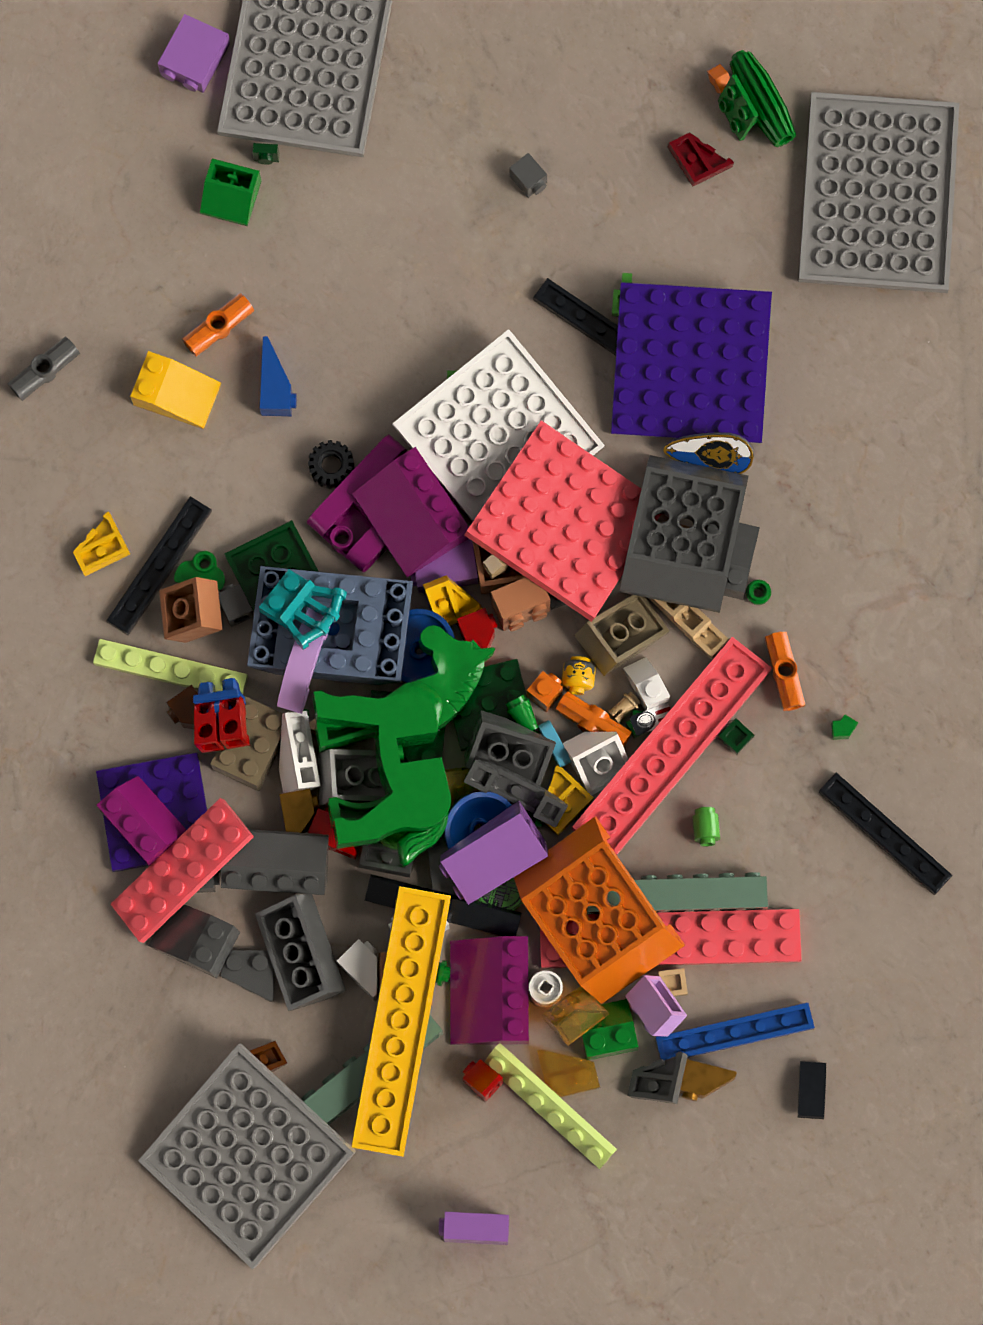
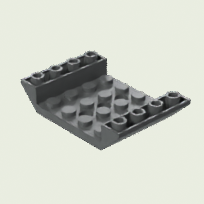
(677, 561)

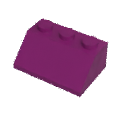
(141, 819)

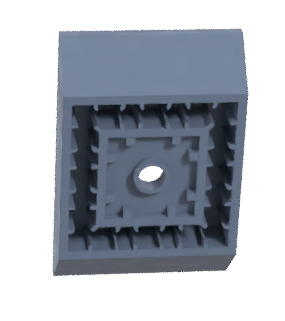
(369, 637)

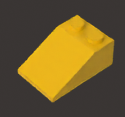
(174, 390)

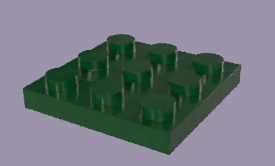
(276, 549)
(496, 688)

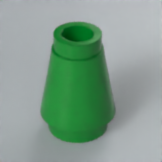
(522, 712)

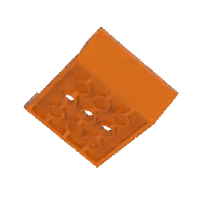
(625, 937)

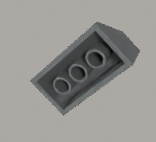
(280, 863)
(300, 951)

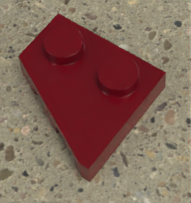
(697, 159)

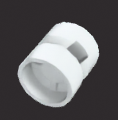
(545, 989)

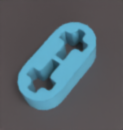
(559, 753)

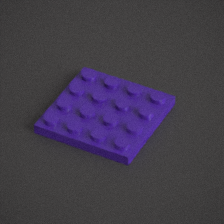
(173, 780)

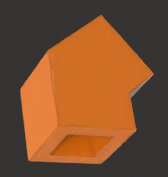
(718, 77)

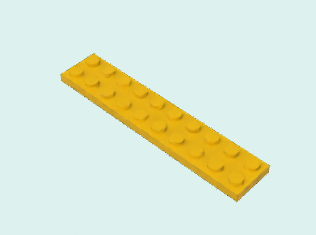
(400, 1021)

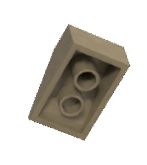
(621, 633)

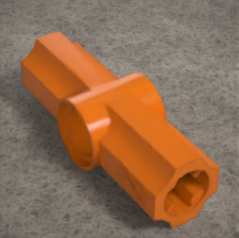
(206, 335)
(788, 686)
(590, 717)

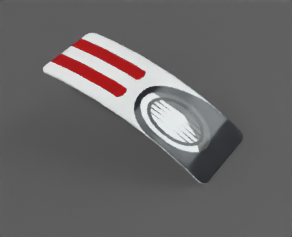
(649, 719)

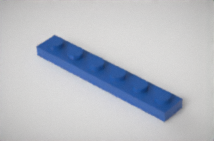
(736, 1032)

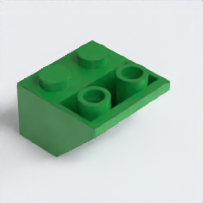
(230, 192)

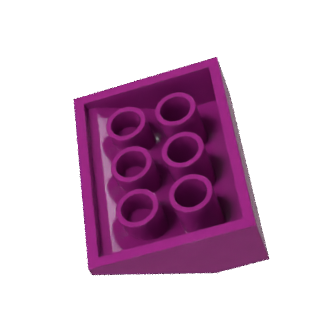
(411, 512)
(489, 991)

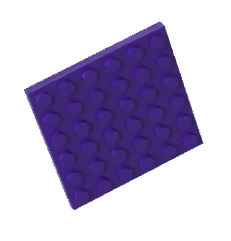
(691, 361)

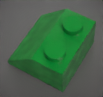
(612, 1034)

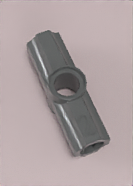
(56, 357)

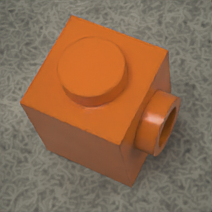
(545, 690)

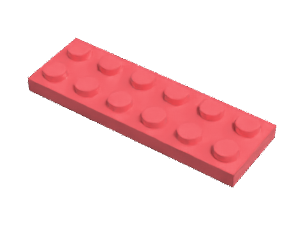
(182, 870)

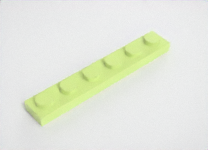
(163, 666)
(550, 1106)

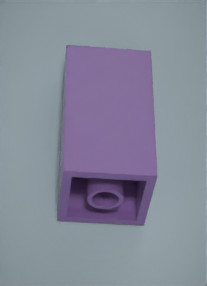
(494, 853)

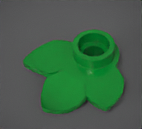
(191, 569)

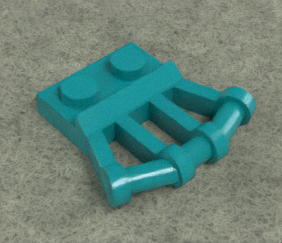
(291, 596)

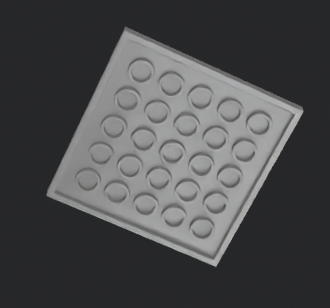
(247, 1156)

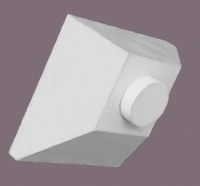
(596, 758)

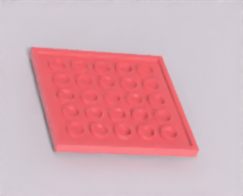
(561, 520)

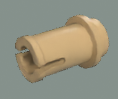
(625, 705)

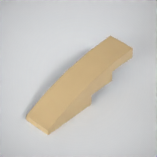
(694, 626)

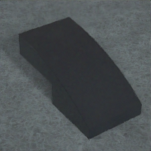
(811, 1090)

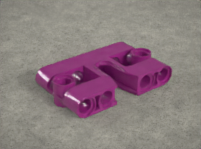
(343, 515)

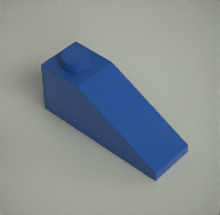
(276, 390)

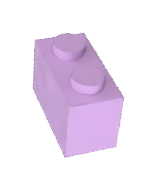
(655, 1006)

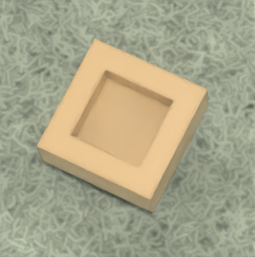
(675, 981)

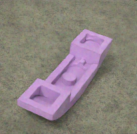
(300, 670)

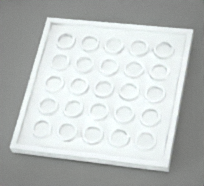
(484, 417)

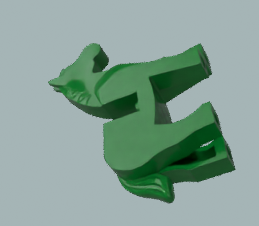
(409, 716)

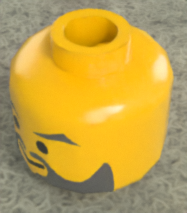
(578, 675)

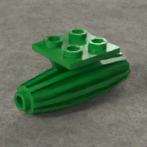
(753, 99)

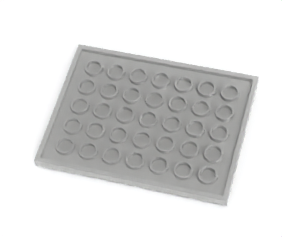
(305, 73)
(879, 192)

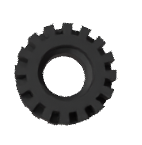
(326, 450)

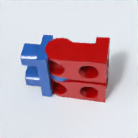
(220, 717)

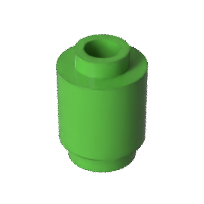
(706, 826)

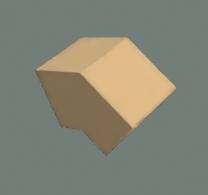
(494, 566)

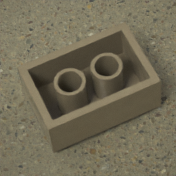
(252, 763)

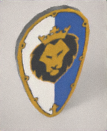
(712, 450)

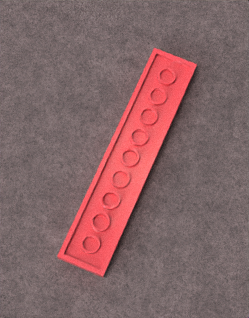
(676, 743)
(717, 937)

